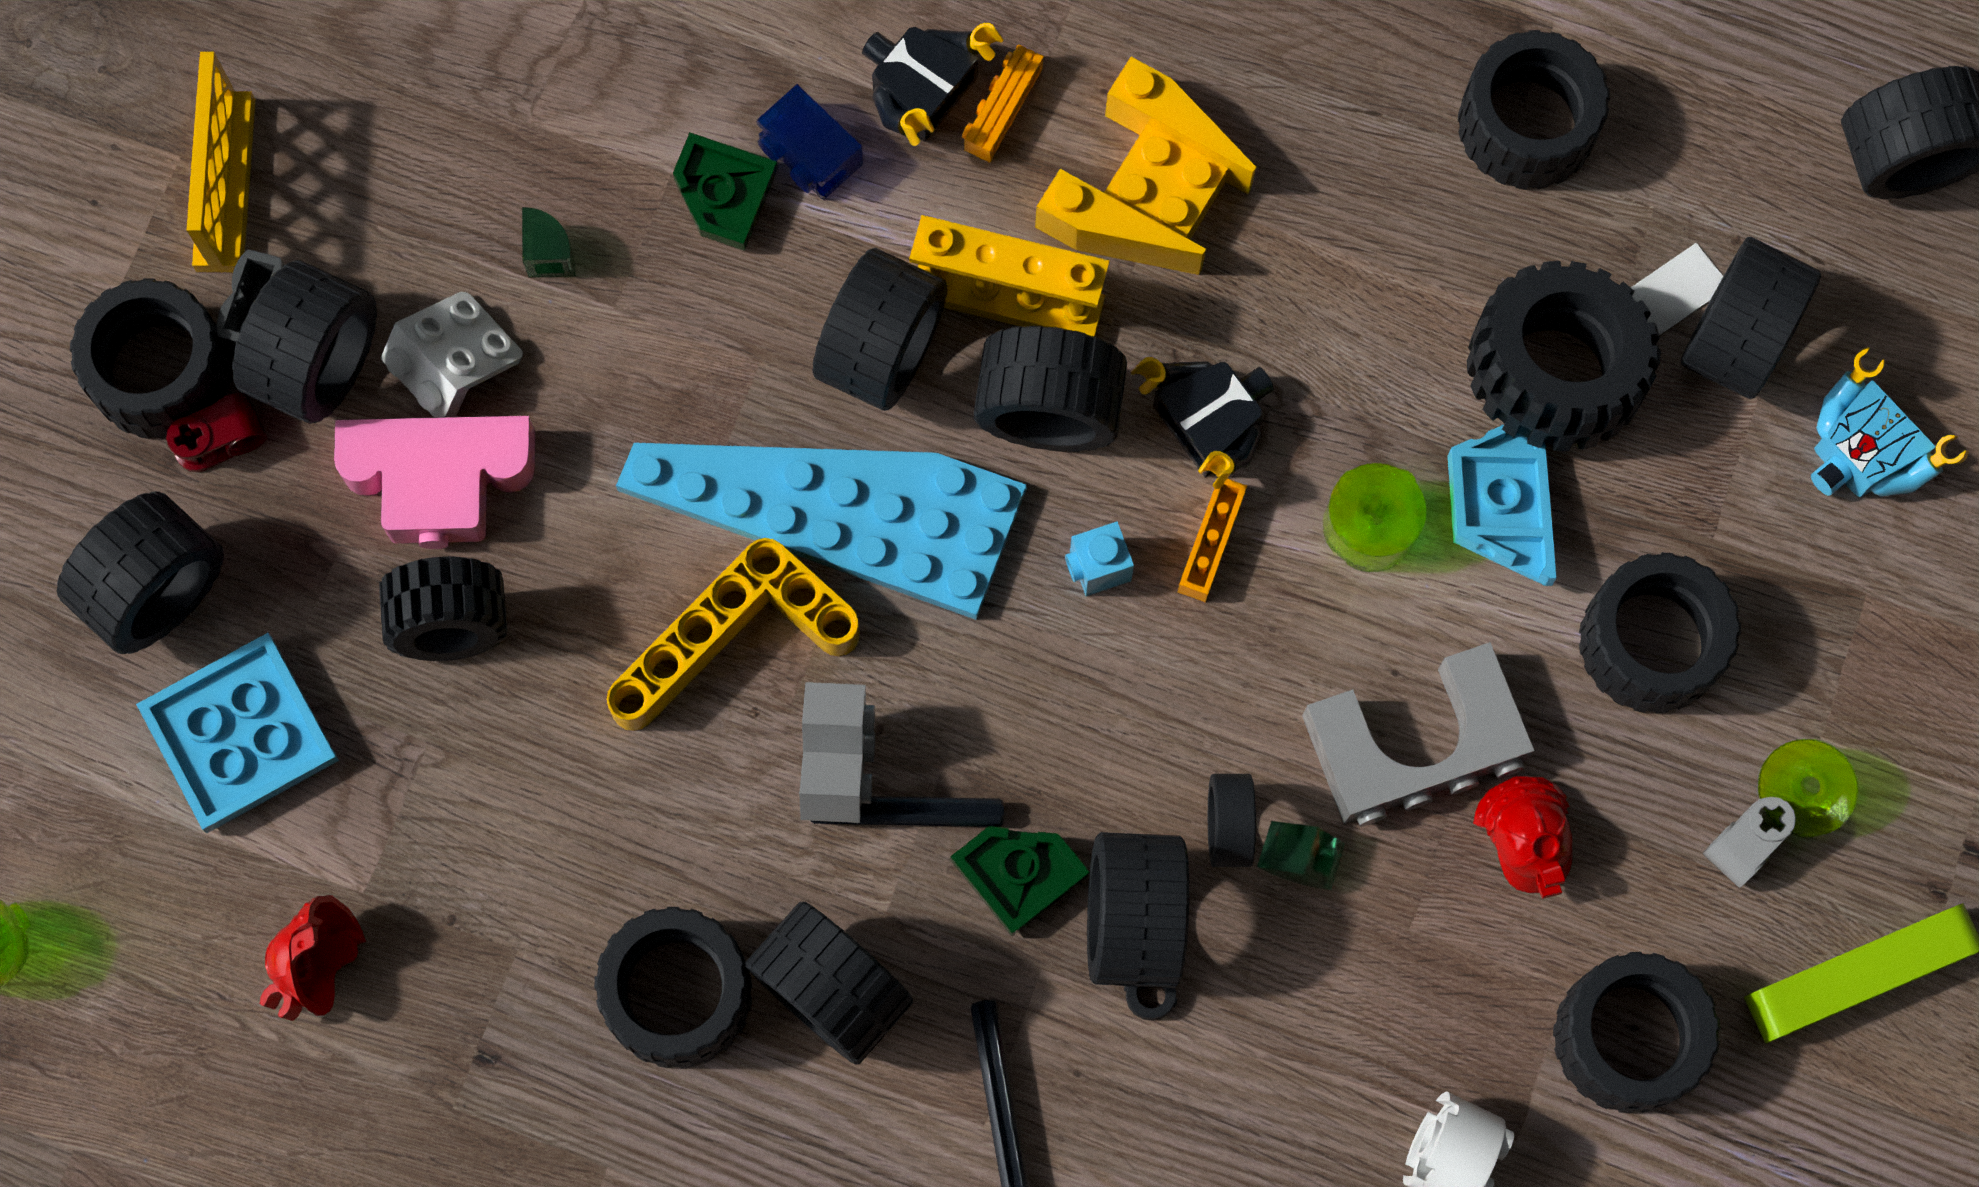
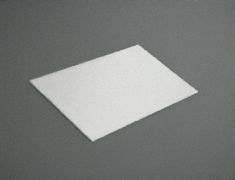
(1678, 287)

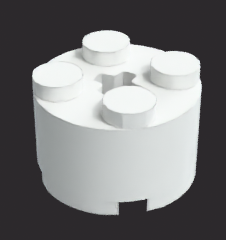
(1457, 1146)

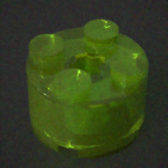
(1394, 499)

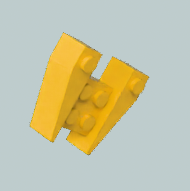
(1160, 185)

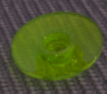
(1784, 777)

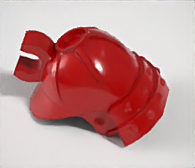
(1529, 832)
(308, 955)

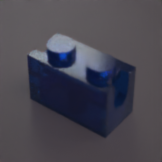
(809, 143)

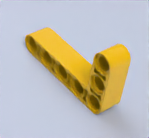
(727, 623)

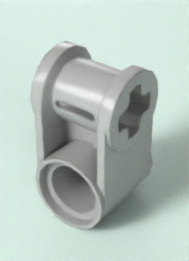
(1745, 846)

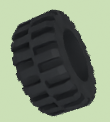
(1589, 309)

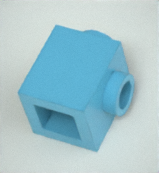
(1099, 559)

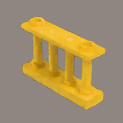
(1011, 277)

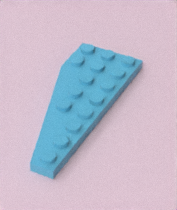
(878, 515)

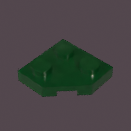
(723, 188)
(1018, 872)

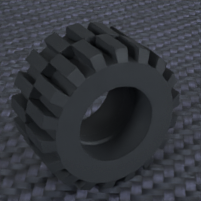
(443, 608)

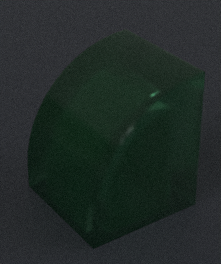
(545, 246)
(1301, 854)

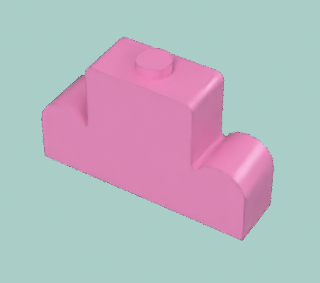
(435, 471)

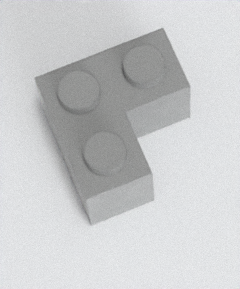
(835, 747)

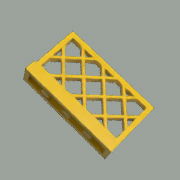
(219, 169)

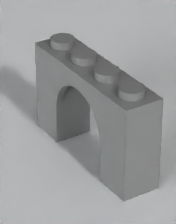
(1370, 782)

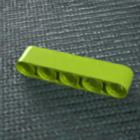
(1863, 973)

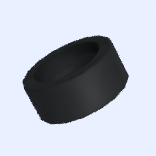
(1231, 820)

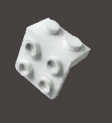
(447, 352)

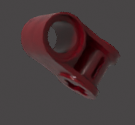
(221, 433)

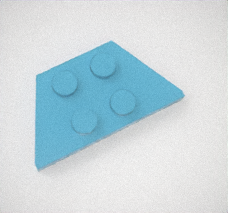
(1503, 503)

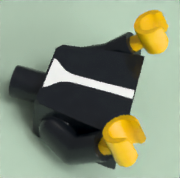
(925, 75)
(1209, 411)

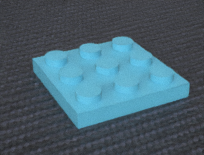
(237, 733)

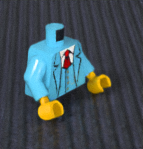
(1872, 441)

